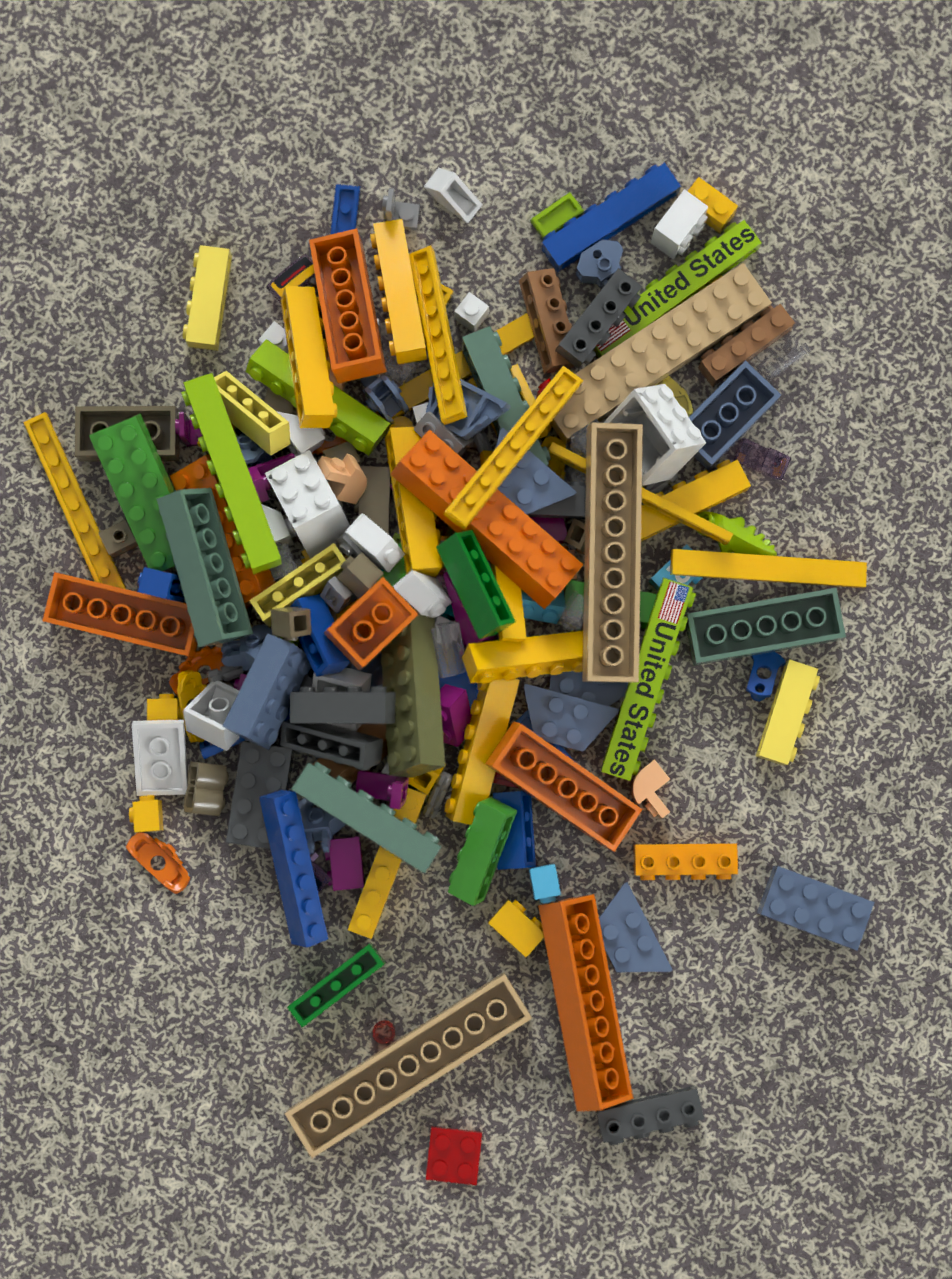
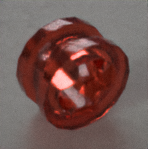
(380, 1024)

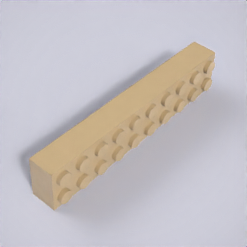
(662, 348)
(612, 553)
(407, 1065)

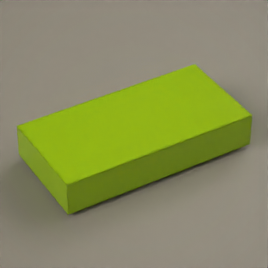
(557, 215)

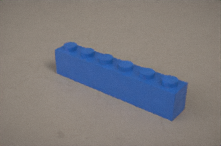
(611, 216)
(293, 868)

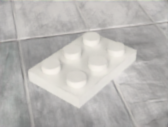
(160, 757)

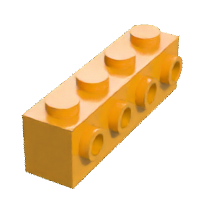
(685, 859)

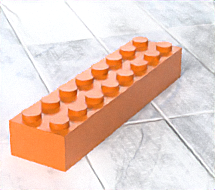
(503, 530)
(585, 1003)

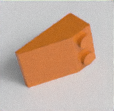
(371, 623)

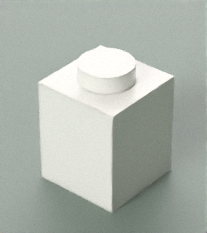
(471, 312)

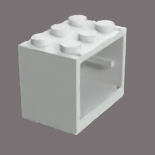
(667, 431)
(308, 502)

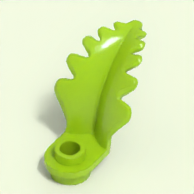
(743, 538)

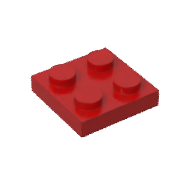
(453, 1155)

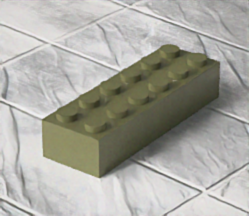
(412, 673)

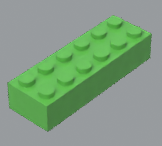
(137, 482)

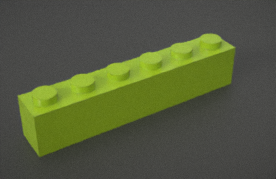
(353, 420)

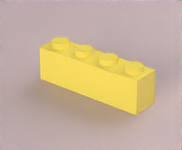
(208, 297)
(253, 415)
(302, 582)
(787, 713)

